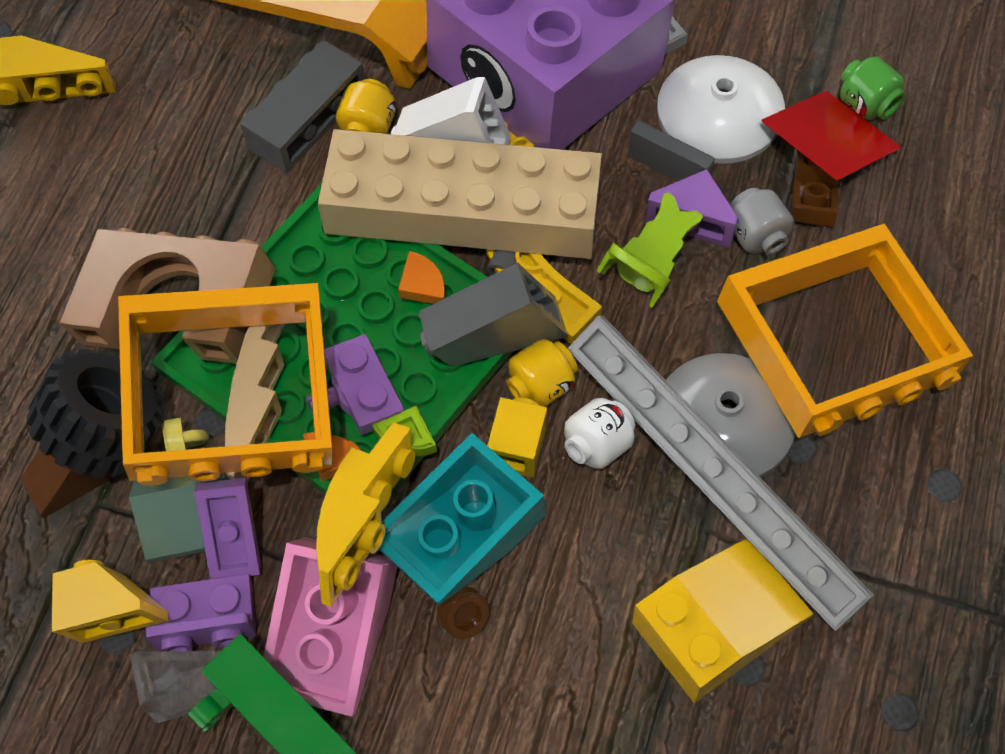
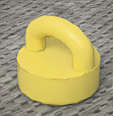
(178, 439)

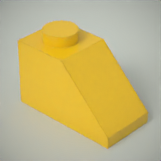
(99, 603)

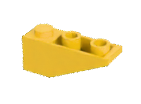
(48, 72)

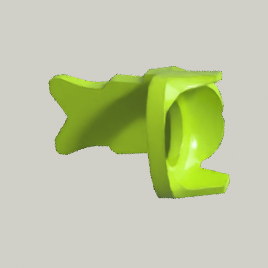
(650, 257)

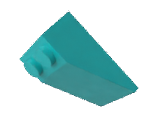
(461, 520)

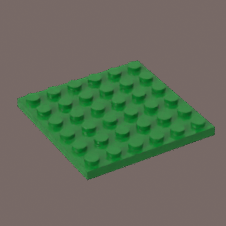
(356, 297)

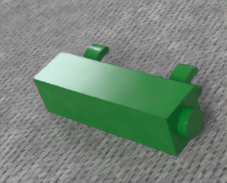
(265, 701)

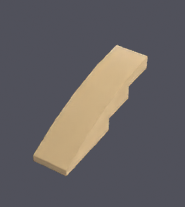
(252, 402)

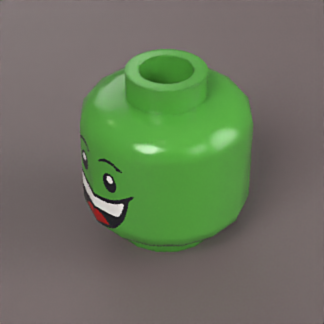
(872, 88)

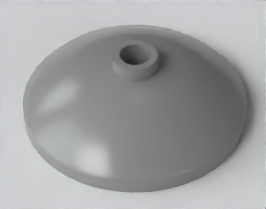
(753, 428)

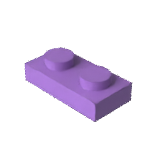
(228, 527)

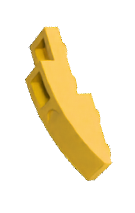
(353, 506)

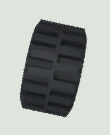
(80, 413)

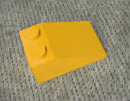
(718, 617)

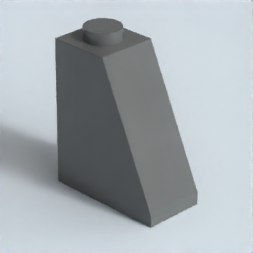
(491, 318)

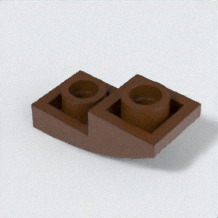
(813, 194)

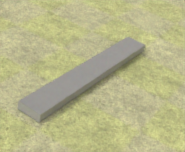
(721, 474)

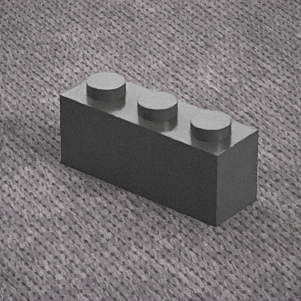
(301, 106)

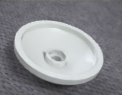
(718, 121)

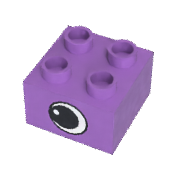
(550, 61)

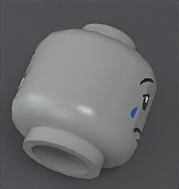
(761, 221)

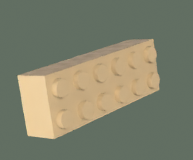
(460, 193)

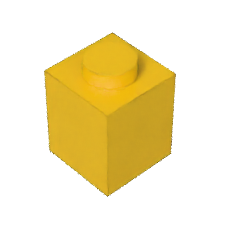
(519, 433)

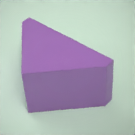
(701, 195)

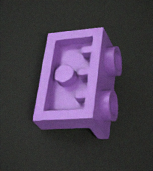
(204, 613)

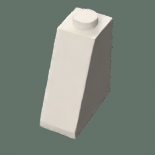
(457, 113)

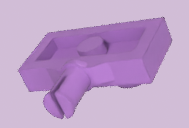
(359, 384)

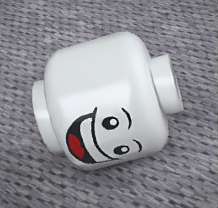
(599, 433)

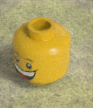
(366, 107)
(542, 372)

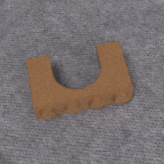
(135, 262)

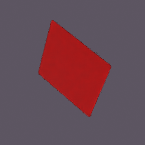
(831, 134)

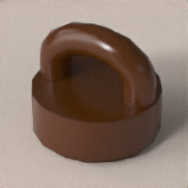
(464, 613)

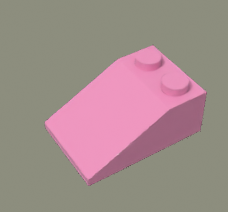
(322, 647)

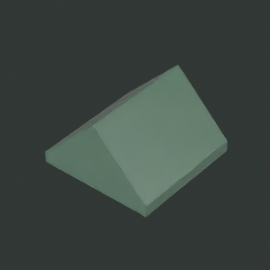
(167, 518)

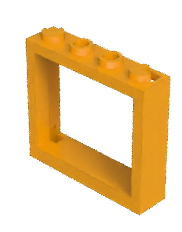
(903, 287)
(209, 311)

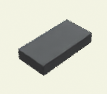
(666, 153)

